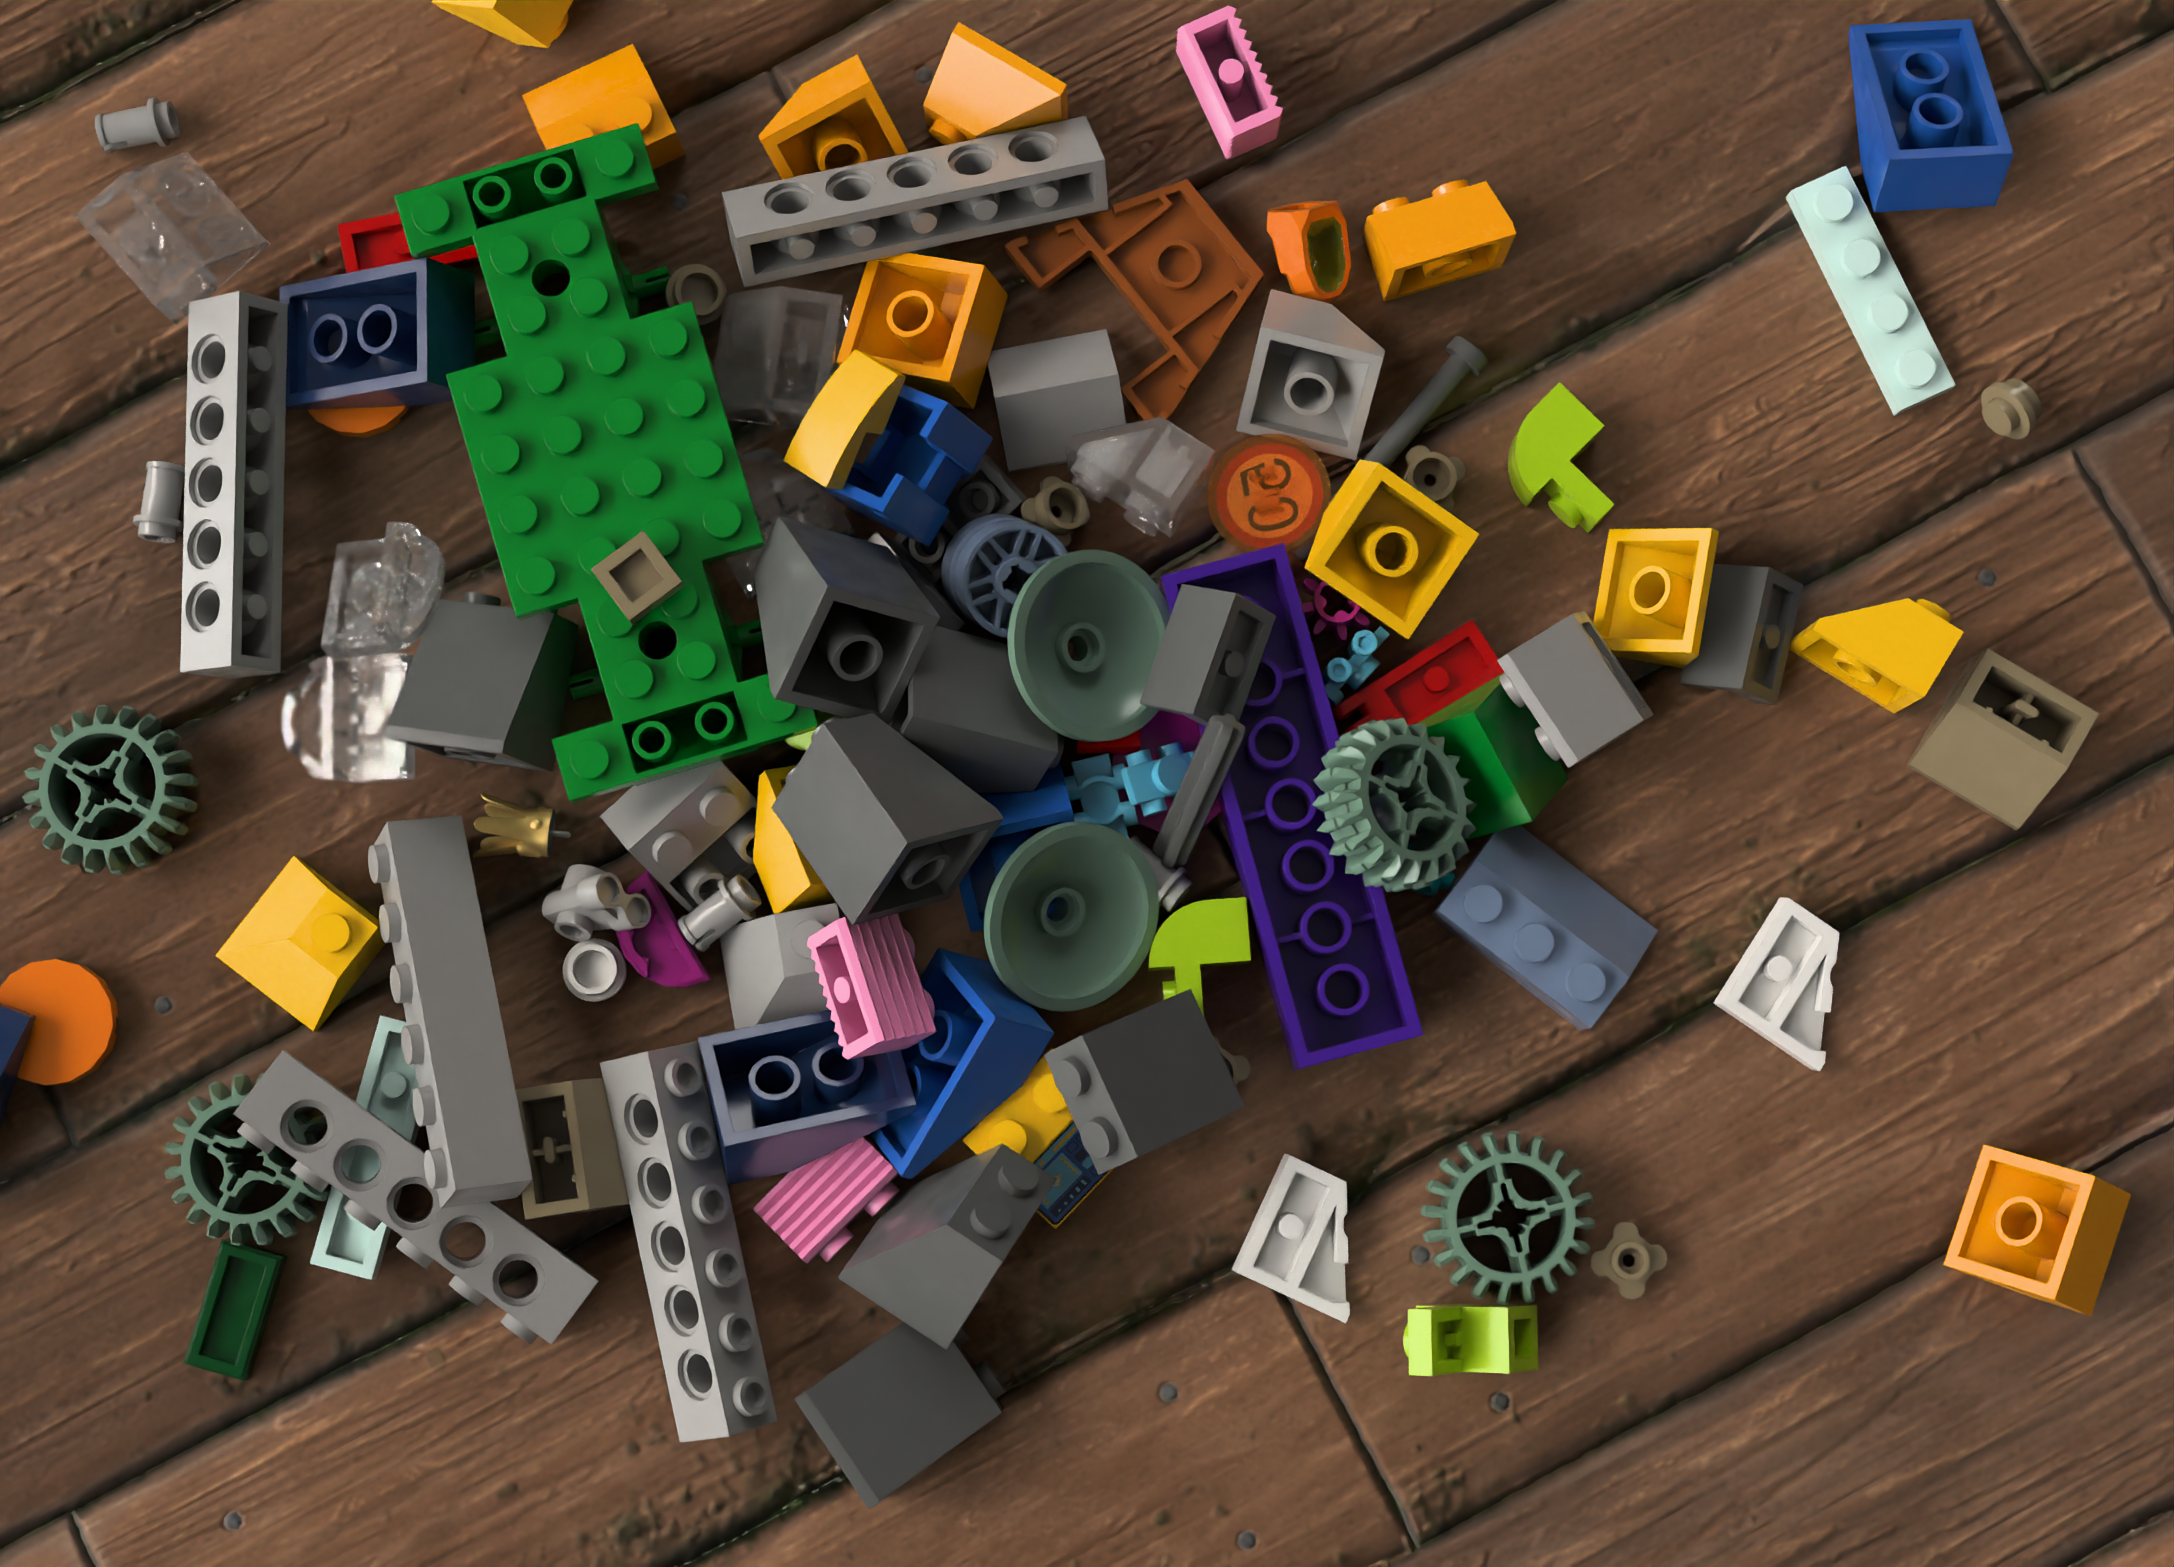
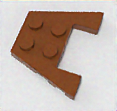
(1171, 267)

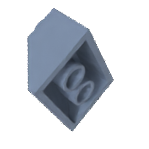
(1545, 925)

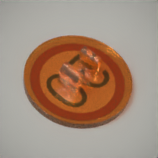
(1268, 493)

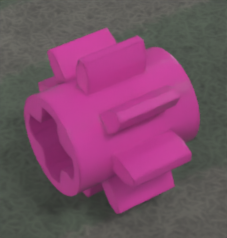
(1341, 619)

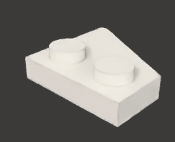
(1785, 982)
(1300, 1238)

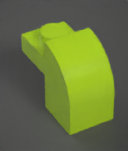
(1543, 458)
(1197, 937)
(1471, 1338)

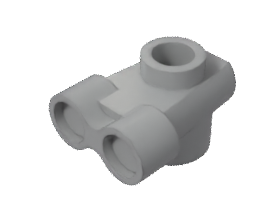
(593, 902)

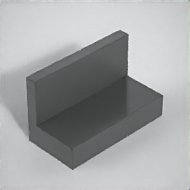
(1746, 633)
(1208, 654)

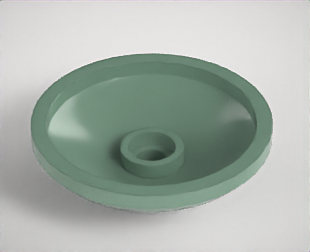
(1116, 627)
(1099, 923)

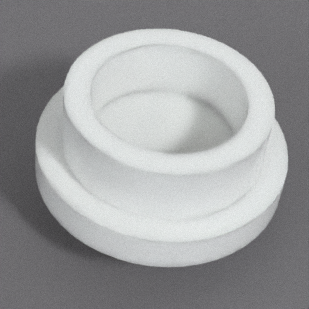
(594, 970)

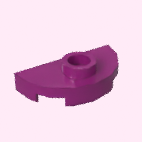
(660, 947)

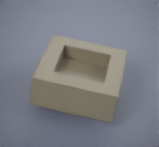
(637, 577)

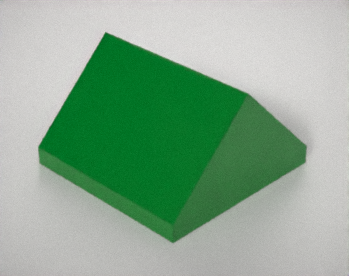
(1501, 756)

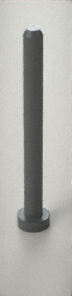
(1463, 360)

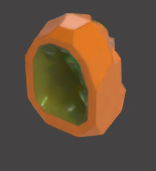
(1311, 248)

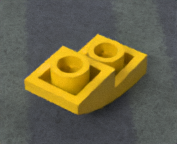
(849, 405)

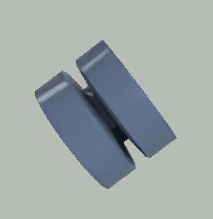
(983, 557)

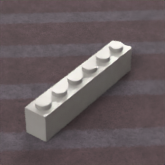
(450, 1012)

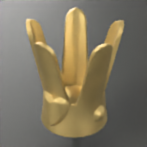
(519, 829)

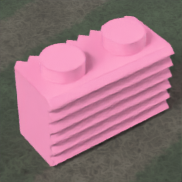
(1229, 82)
(872, 985)
(826, 1195)

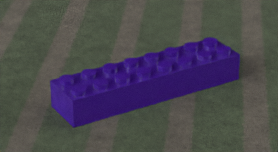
(1317, 929)

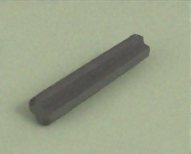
(1199, 789)

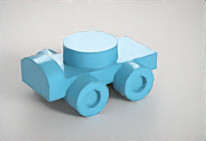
(1357, 668)
(1153, 781)
(1096, 786)

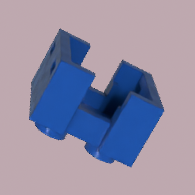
(914, 466)

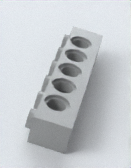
(915, 200)
(234, 486)
(688, 1243)
(559, 1280)

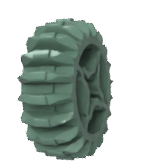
(96, 807)
(1380, 812)
(237, 1183)
(1517, 1246)

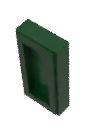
(235, 1310)

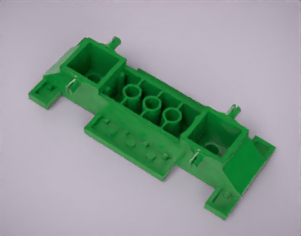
(590, 439)

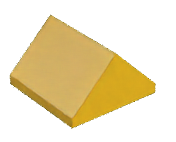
(1655, 593)

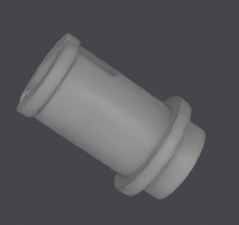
(138, 126)
(161, 503)
(1170, 882)
(720, 912)

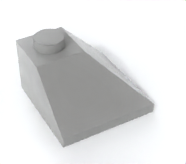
(1311, 376)
(772, 967)

